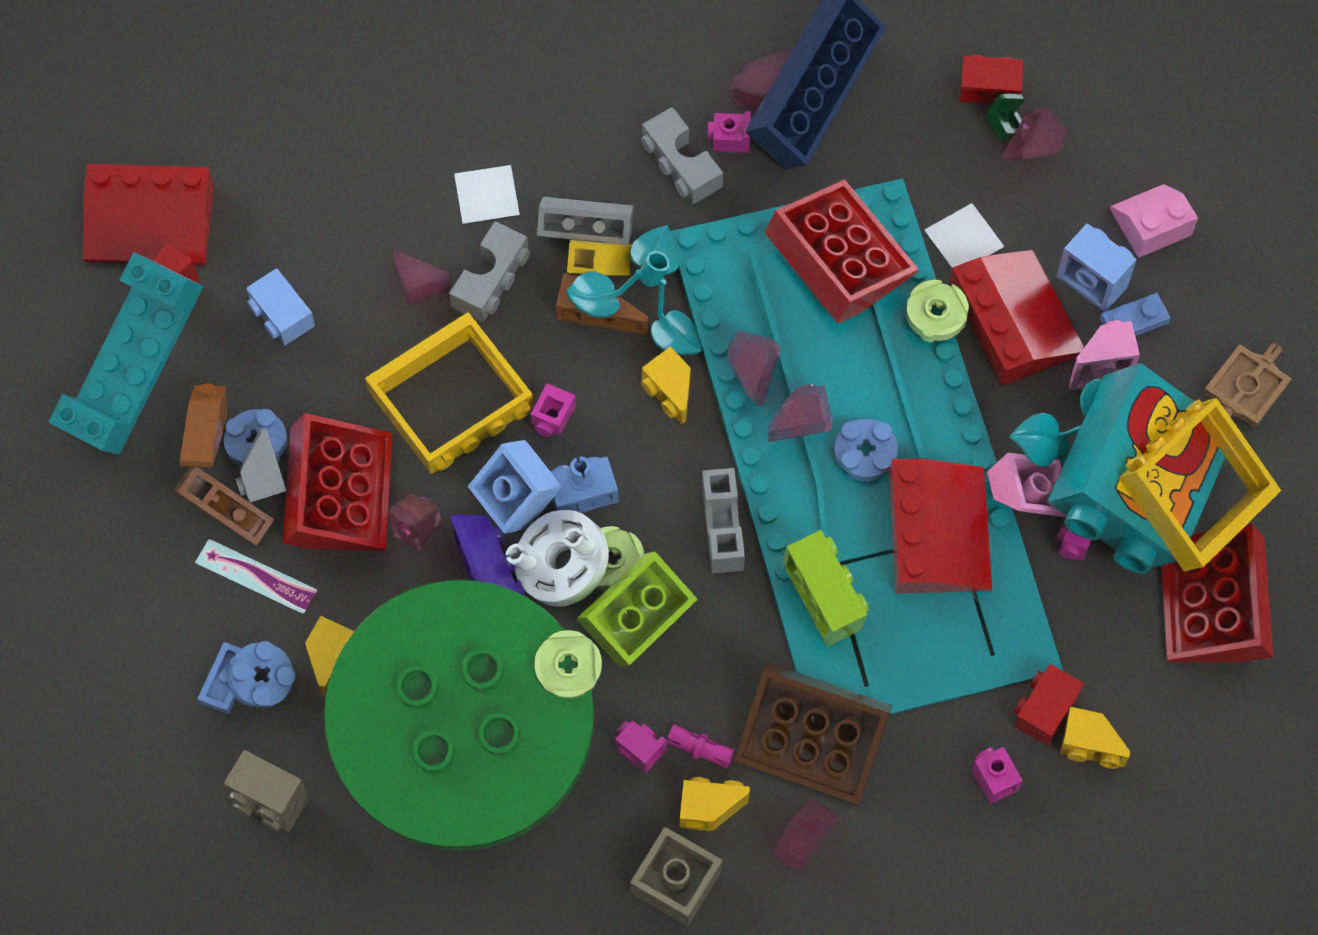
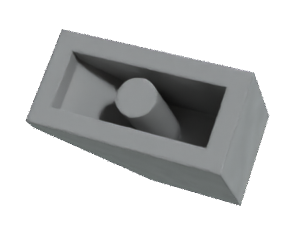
(260, 470)

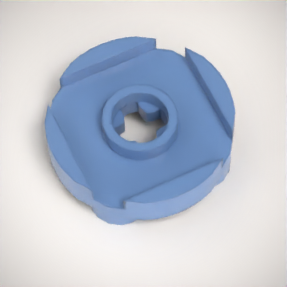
(248, 424)
(861, 432)
(279, 676)

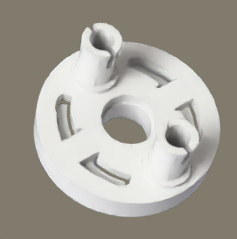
(544, 541)

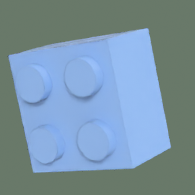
(1096, 267)
(514, 486)

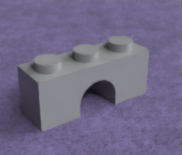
(693, 176)
(481, 293)
(722, 520)

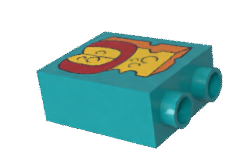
(1122, 419)

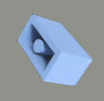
(279, 307)

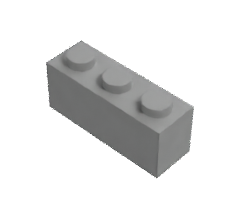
(585, 220)

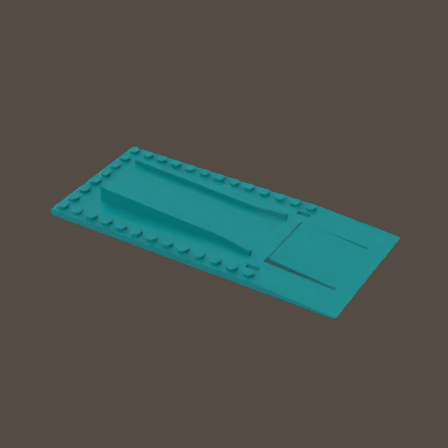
(874, 368)

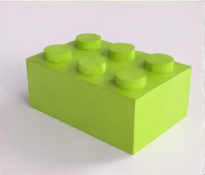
(825, 587)
(637, 609)

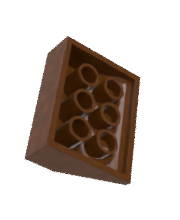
(813, 733)

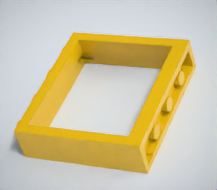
(428, 352)
(1240, 456)

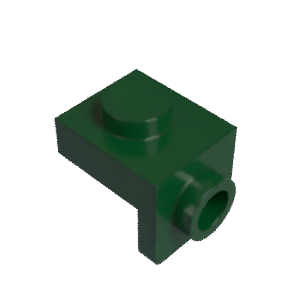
(1004, 115)

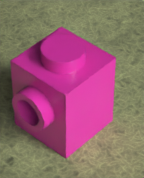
(996, 774)

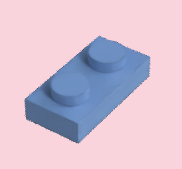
(1144, 313)
(216, 691)

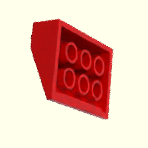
(145, 210)
(839, 250)
(1016, 314)
(337, 486)
(939, 527)
(1221, 607)

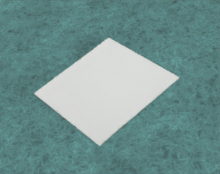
(486, 194)
(964, 236)

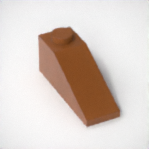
(626, 319)
(204, 425)
(223, 505)

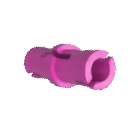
(700, 746)

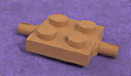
(1248, 384)

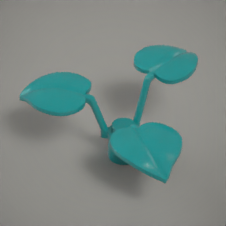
(656, 256)
(1040, 433)

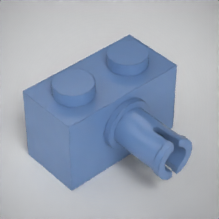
(585, 485)

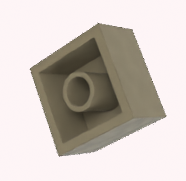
(265, 792)
(676, 876)

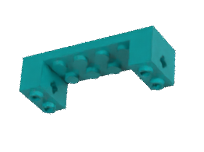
(130, 356)

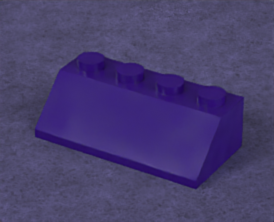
(481, 551)

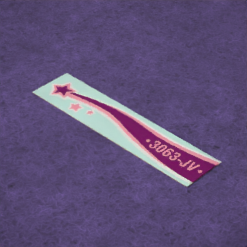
(256, 576)

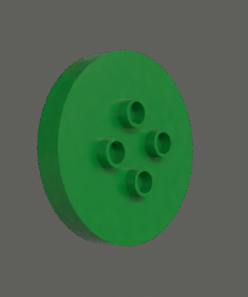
(446, 720)

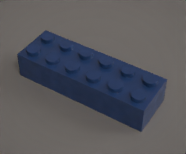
(815, 81)

